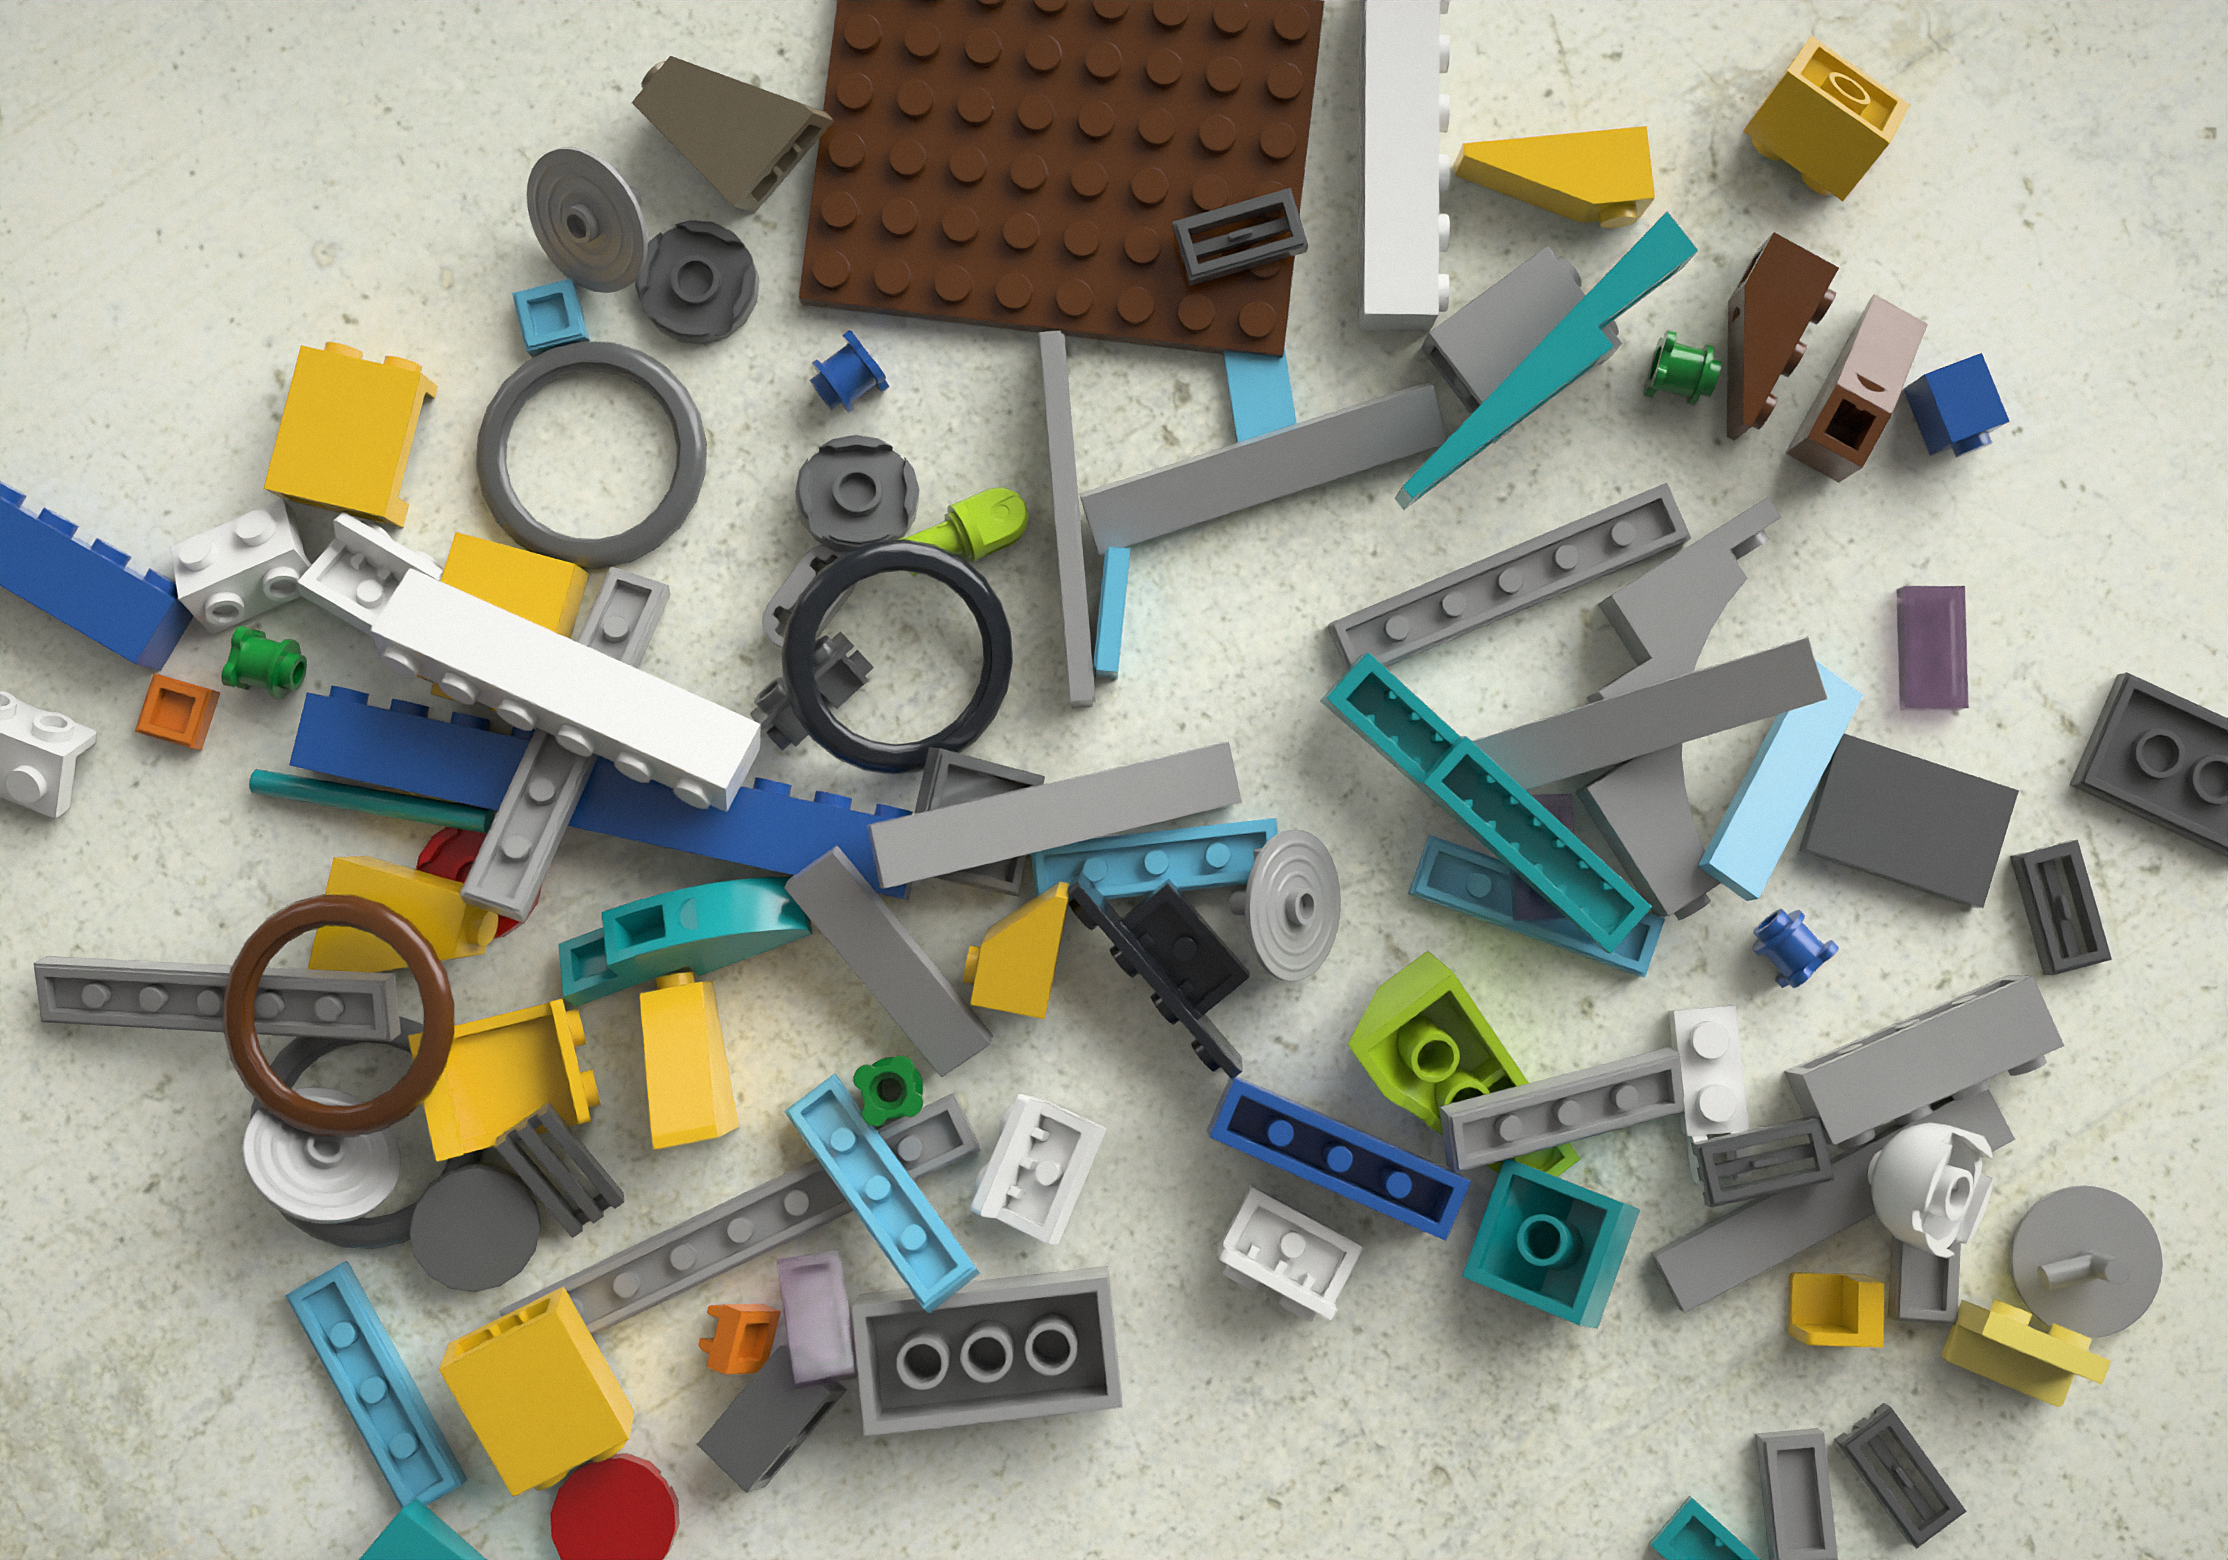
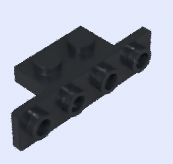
(1176, 957)

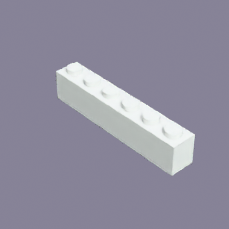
(1401, 164)
(566, 691)

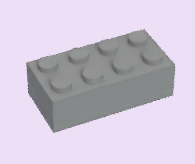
(987, 1352)

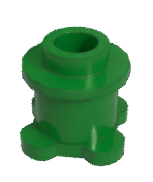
(1682, 370)
(264, 663)
(879, 1107)

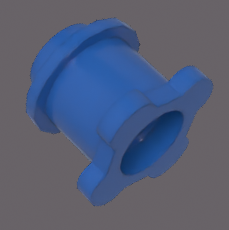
(847, 375)
(1791, 947)

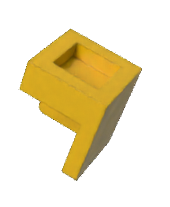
(1836, 1309)

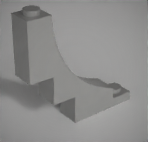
(1664, 626)

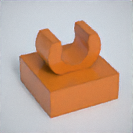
(741, 1337)

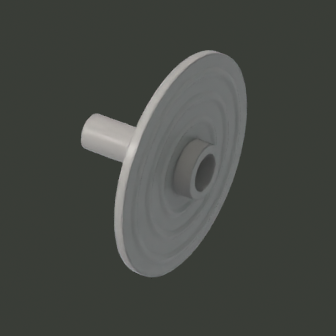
(587, 219)
(1291, 905)
(318, 1175)
(2086, 1261)

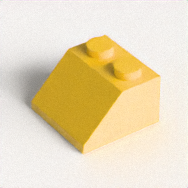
(1826, 120)

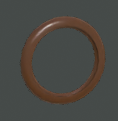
(243, 1039)

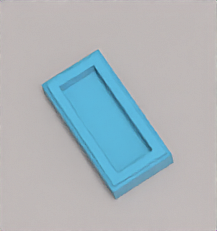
(1258, 393)
(1111, 612)

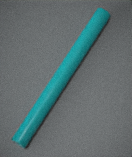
(371, 801)

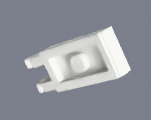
(1710, 1077)

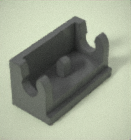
(767, 1423)

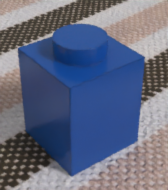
(1957, 406)

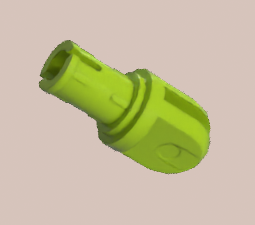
(979, 524)

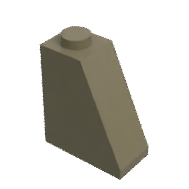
(729, 129)

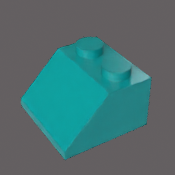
(1551, 1243)

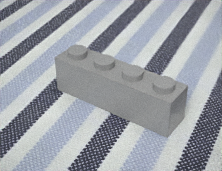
(1926, 1059)

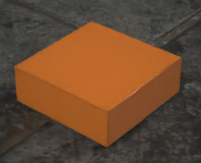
(177, 711)

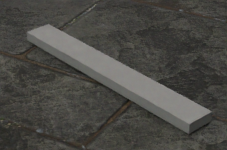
(750, 1224)

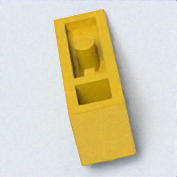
(1571, 174)

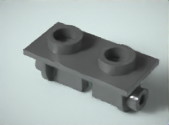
(835, 677)

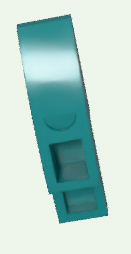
(677, 929)

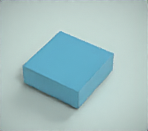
(550, 316)

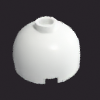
(1931, 1186)

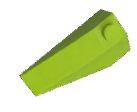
(1435, 1048)

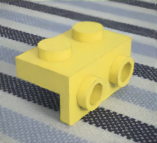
(2010, 1352)

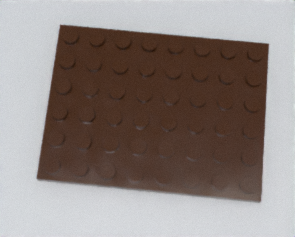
(1040, 150)

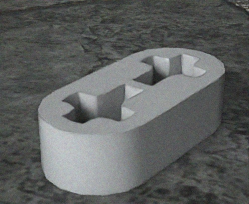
(792, 588)

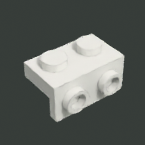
(241, 567)
(361, 572)
(39, 755)
(1037, 1168)
(1288, 1253)

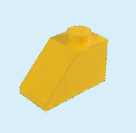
(1020, 956)

